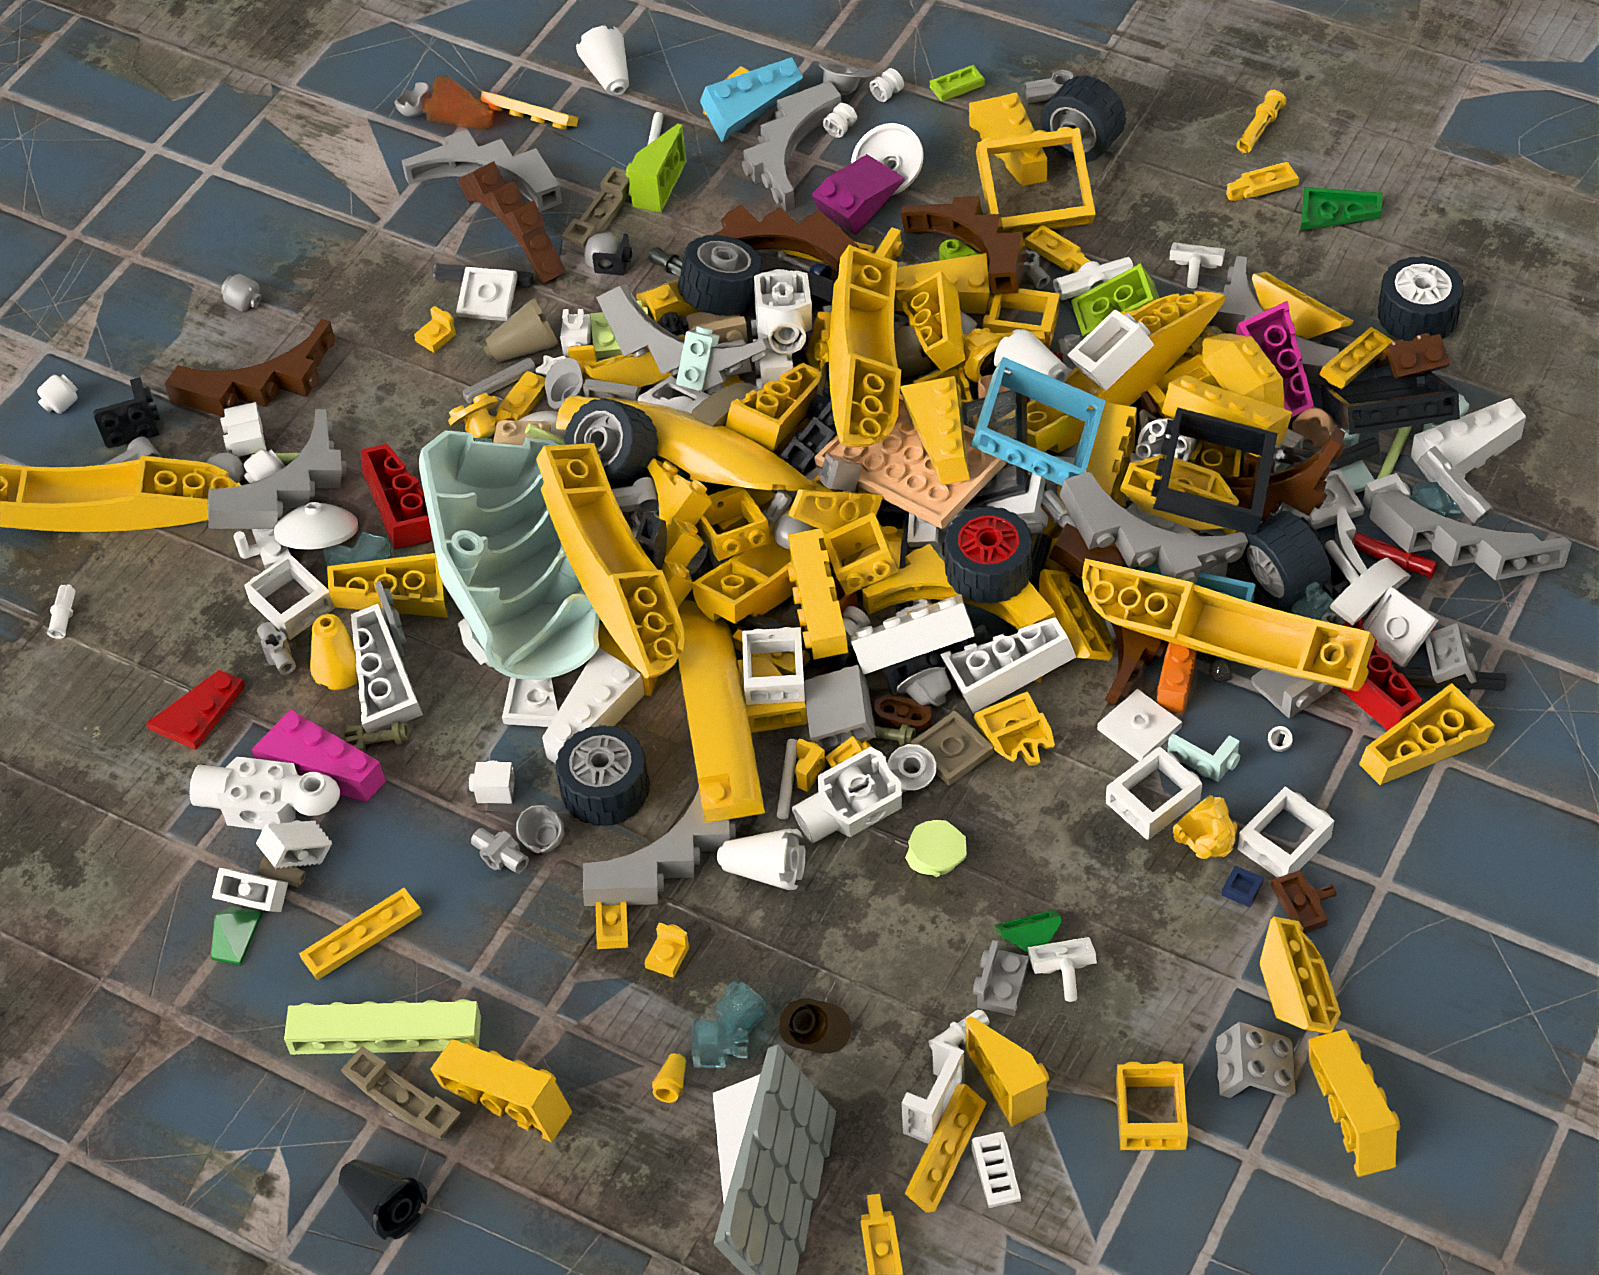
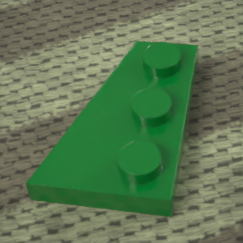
(1334, 207)

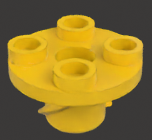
(476, 416)

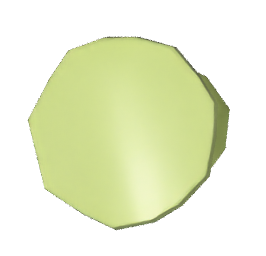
(936, 848)

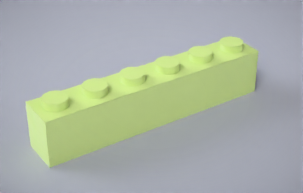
(380, 1027)

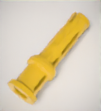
(1265, 114)

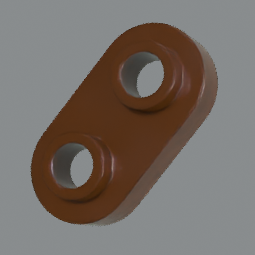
(904, 712)

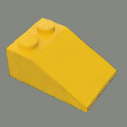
(1008, 1071)

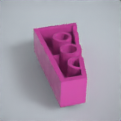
(1277, 339)
(317, 750)

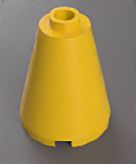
(332, 653)

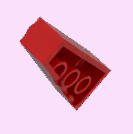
(1385, 693)

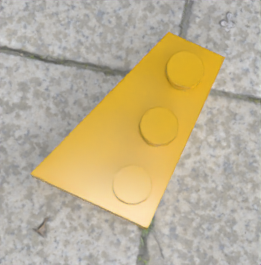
(832, 508)

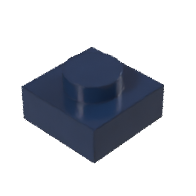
(1242, 886)

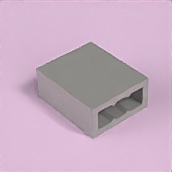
(839, 708)

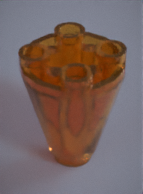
(456, 106)

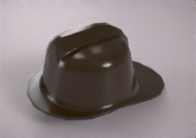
(814, 1025)

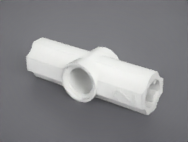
(1089, 276)

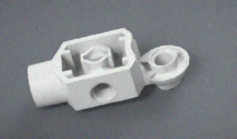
(783, 308)
(863, 791)
(262, 792)

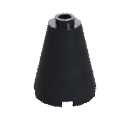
(383, 1197)

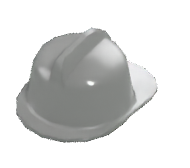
(843, 76)
(563, 381)
(927, 686)

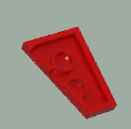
(198, 711)

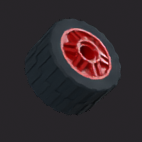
(988, 554)

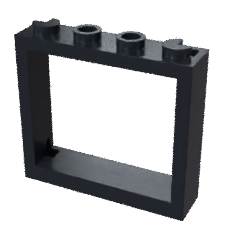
(1390, 403)
(1225, 434)

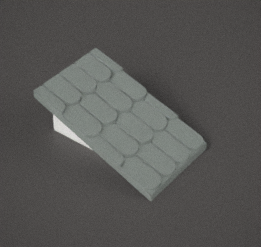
(771, 1164)

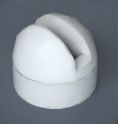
(1273, 738)

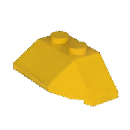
(1308, 315)
(1243, 368)
(628, 370)
(1185, 478)
(1076, 616)
(1297, 978)

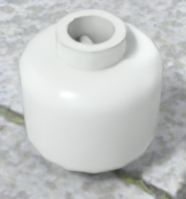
(57, 394)
(262, 465)

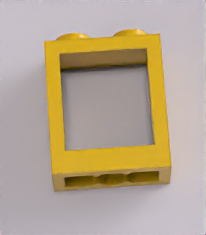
(1024, 300)
(1193, 367)
(734, 503)
(852, 539)
(1152, 1135)

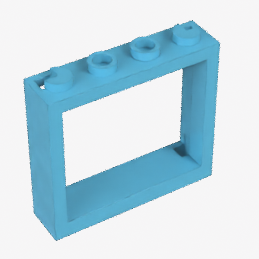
(1051, 393)

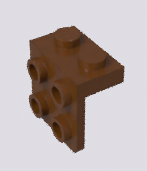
(1414, 357)

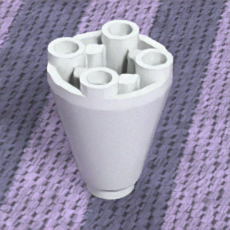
(1151, 440)

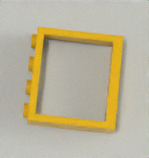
(1050, 219)

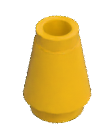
(670, 1079)

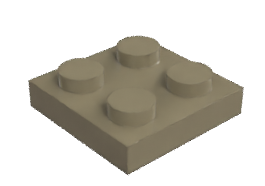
(955, 747)

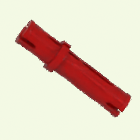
(1405, 560)

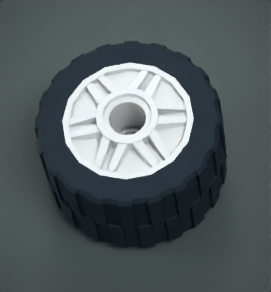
(1420, 298)

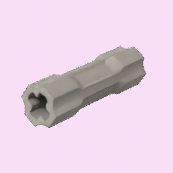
(1443, 472)

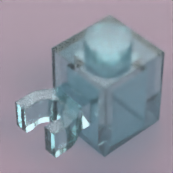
(1434, 498)
(1314, 604)
(740, 1008)
(712, 1044)

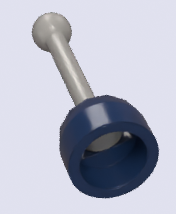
(819, 268)

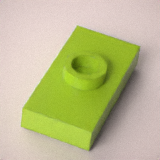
(957, 83)

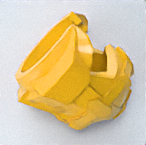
(979, 350)
(1207, 829)

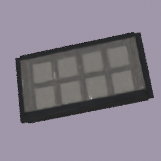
(1009, 419)

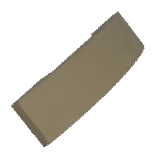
(602, 210)
(715, 408)
(399, 1096)

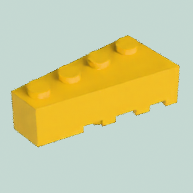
(936, 318)
(1113, 447)
(816, 595)

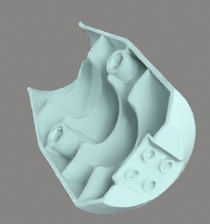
(505, 556)

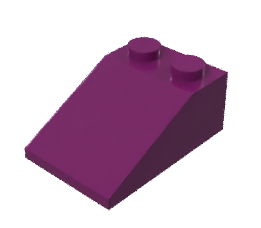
(856, 192)

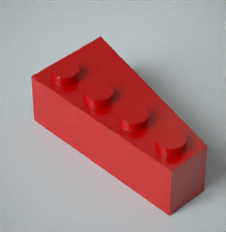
(396, 497)

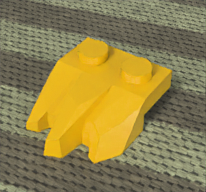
(1016, 728)

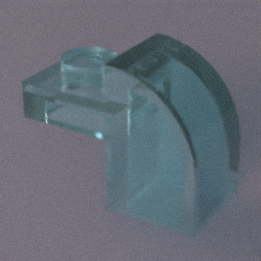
(367, 548)

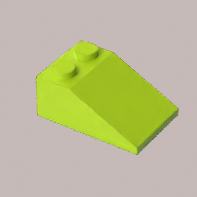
(657, 170)
(1121, 293)

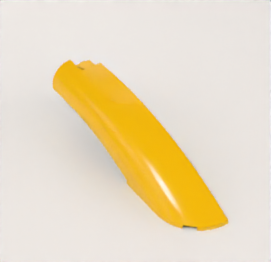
(1173, 326)
(862, 349)
(707, 451)
(108, 496)
(608, 559)
(751, 580)
(1228, 626)
(717, 718)

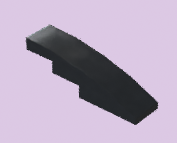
(812, 440)

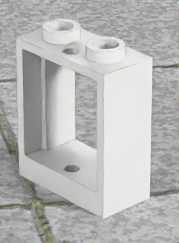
(1119, 351)
(302, 613)
(773, 688)
(1135, 812)
(1270, 855)

